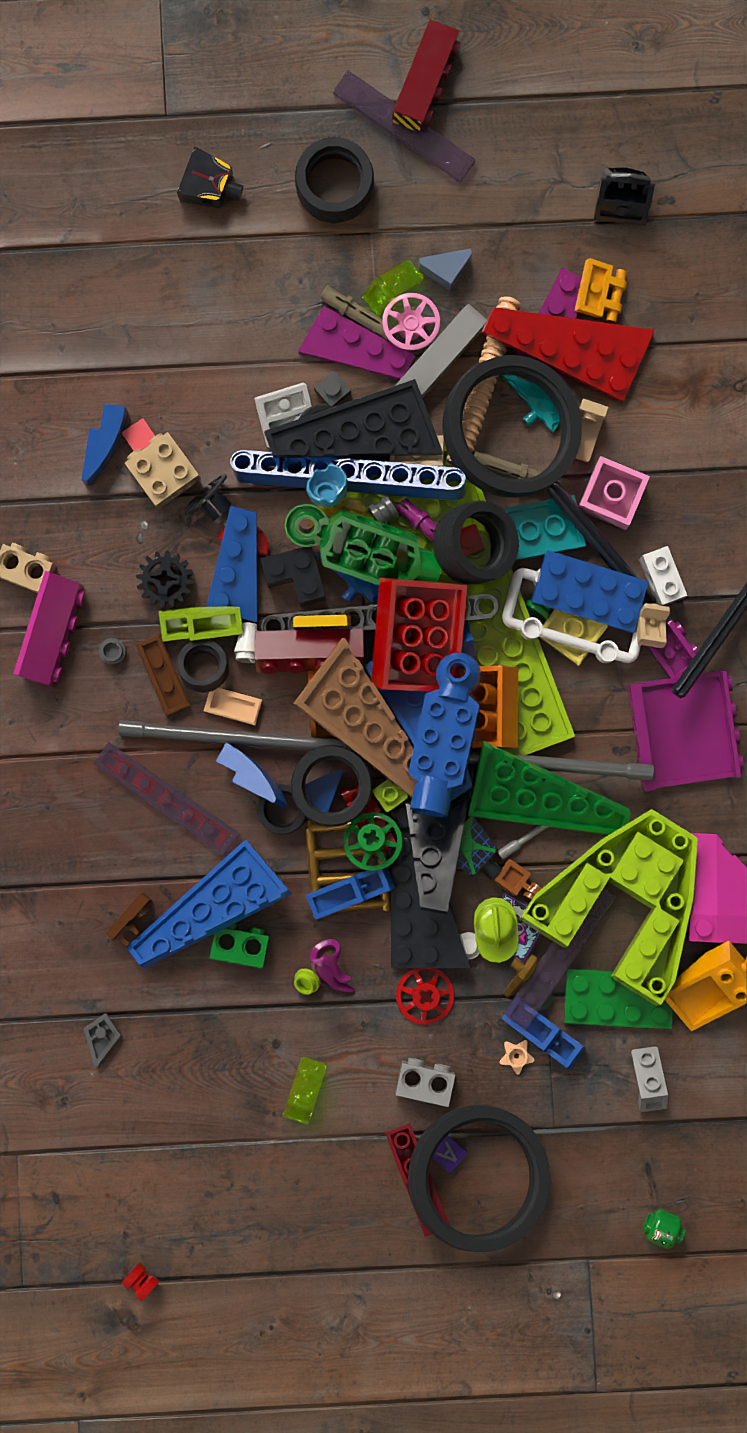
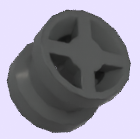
(384, 511)

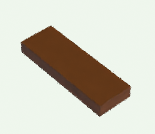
(163, 675)

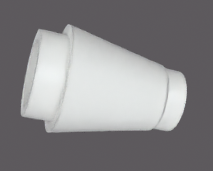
(245, 644)

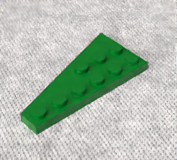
(525, 793)

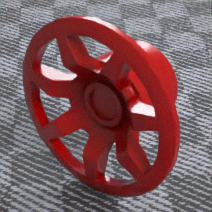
(425, 996)

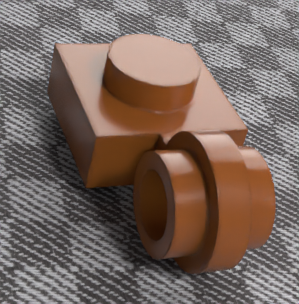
(514, 878)

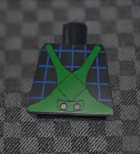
(477, 851)

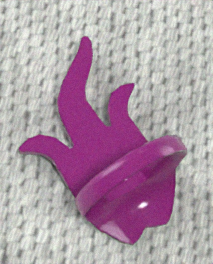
(327, 967)

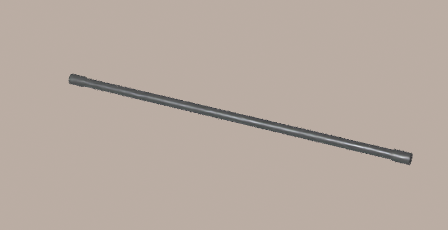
(142, 729)

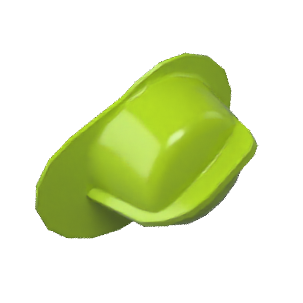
(496, 929)

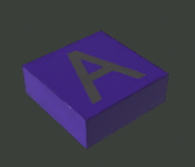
(449, 1154)

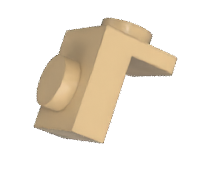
(652, 625)

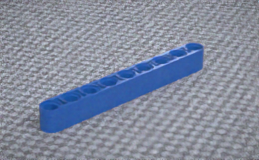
(359, 481)

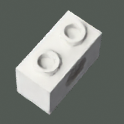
(663, 576)

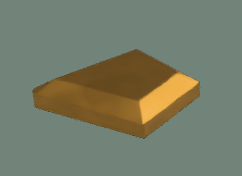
(524, 971)

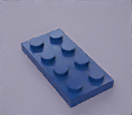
(589, 591)

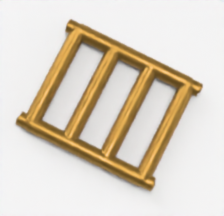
(317, 881)

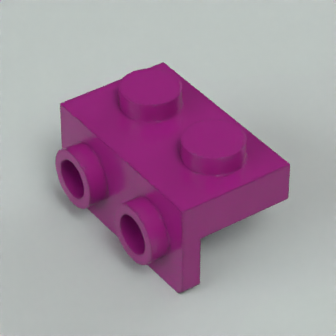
(676, 652)

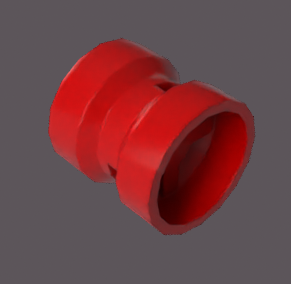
(135, 1277)

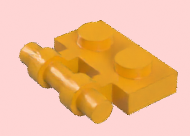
(594, 290)

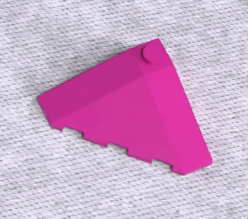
(719, 894)

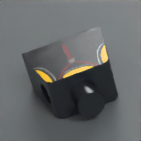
(207, 181)

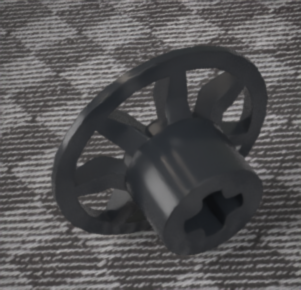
(213, 501)

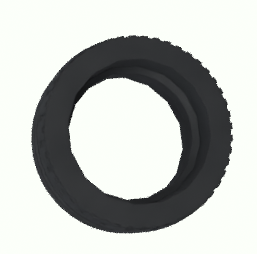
(330, 149)
(502, 537)
(299, 779)

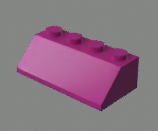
(49, 629)

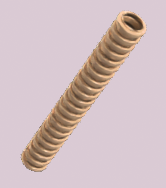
(479, 396)

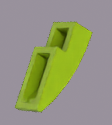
(200, 623)

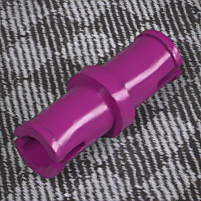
(419, 520)

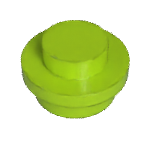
(306, 981)

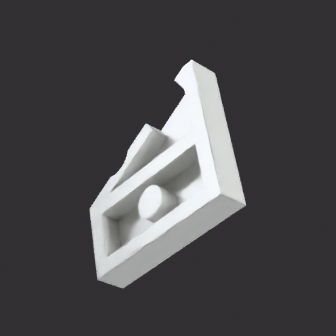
(282, 406)

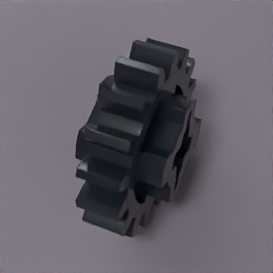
(165, 568)

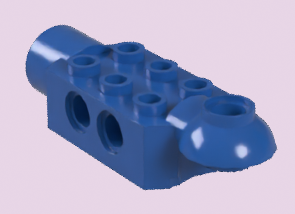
(445, 737)

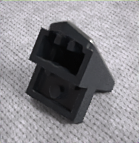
(624, 196)

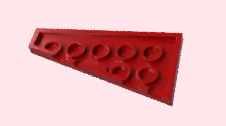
(585, 350)

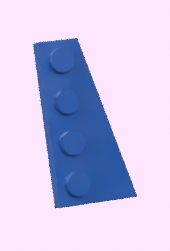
(237, 565)

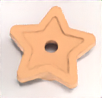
(511, 1050)

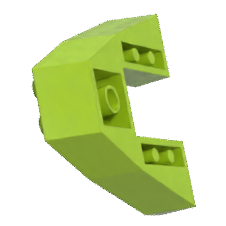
(652, 864)

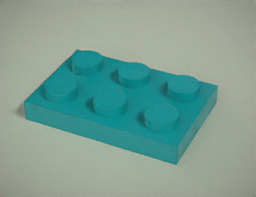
(544, 528)

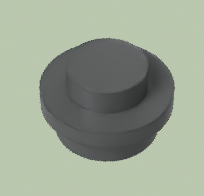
(112, 651)

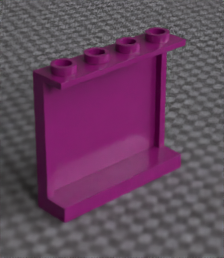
(686, 736)

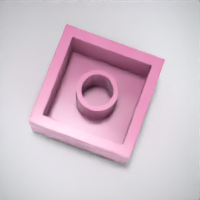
(613, 493)

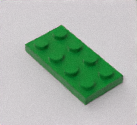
(600, 1000)

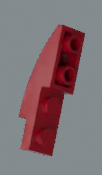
(402, 1143)

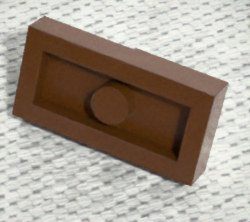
(136, 909)

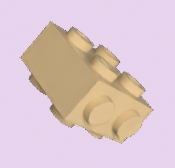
(162, 470)

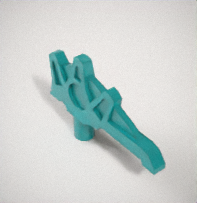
(537, 400)

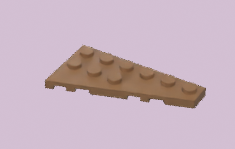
(357, 715)

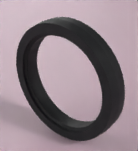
(560, 395)
(538, 1179)

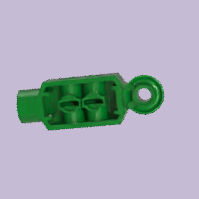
(362, 545)

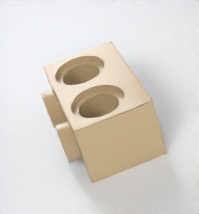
(22, 573)

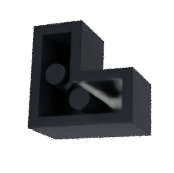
(296, 567)

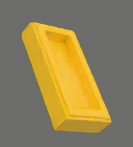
(322, 620)

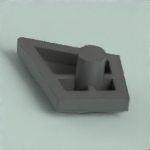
(101, 1037)

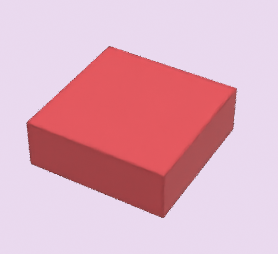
(138, 435)

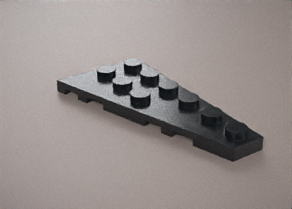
(374, 425)
(418, 935)

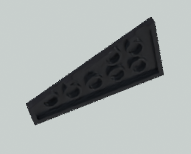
(436, 850)

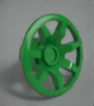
(372, 841)

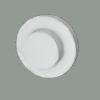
(470, 945)

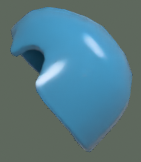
(327, 486)

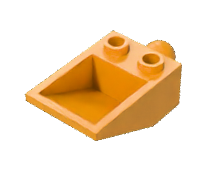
(710, 987)

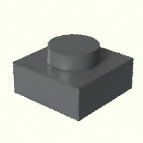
(332, 389)

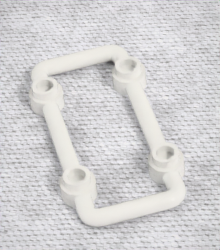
(532, 627)

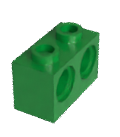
(239, 952)

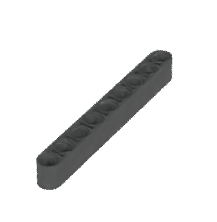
(367, 614)

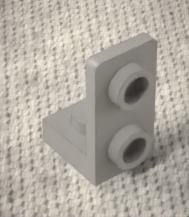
(650, 1079)

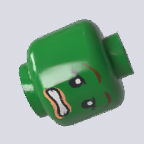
(663, 1229)

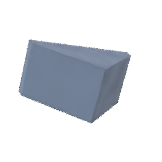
(445, 267)

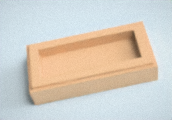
(233, 705)

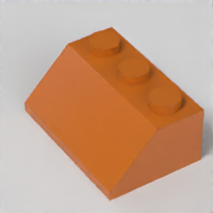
(498, 706)

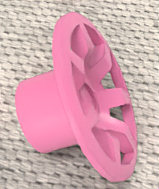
(411, 322)

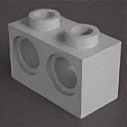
(423, 1090)

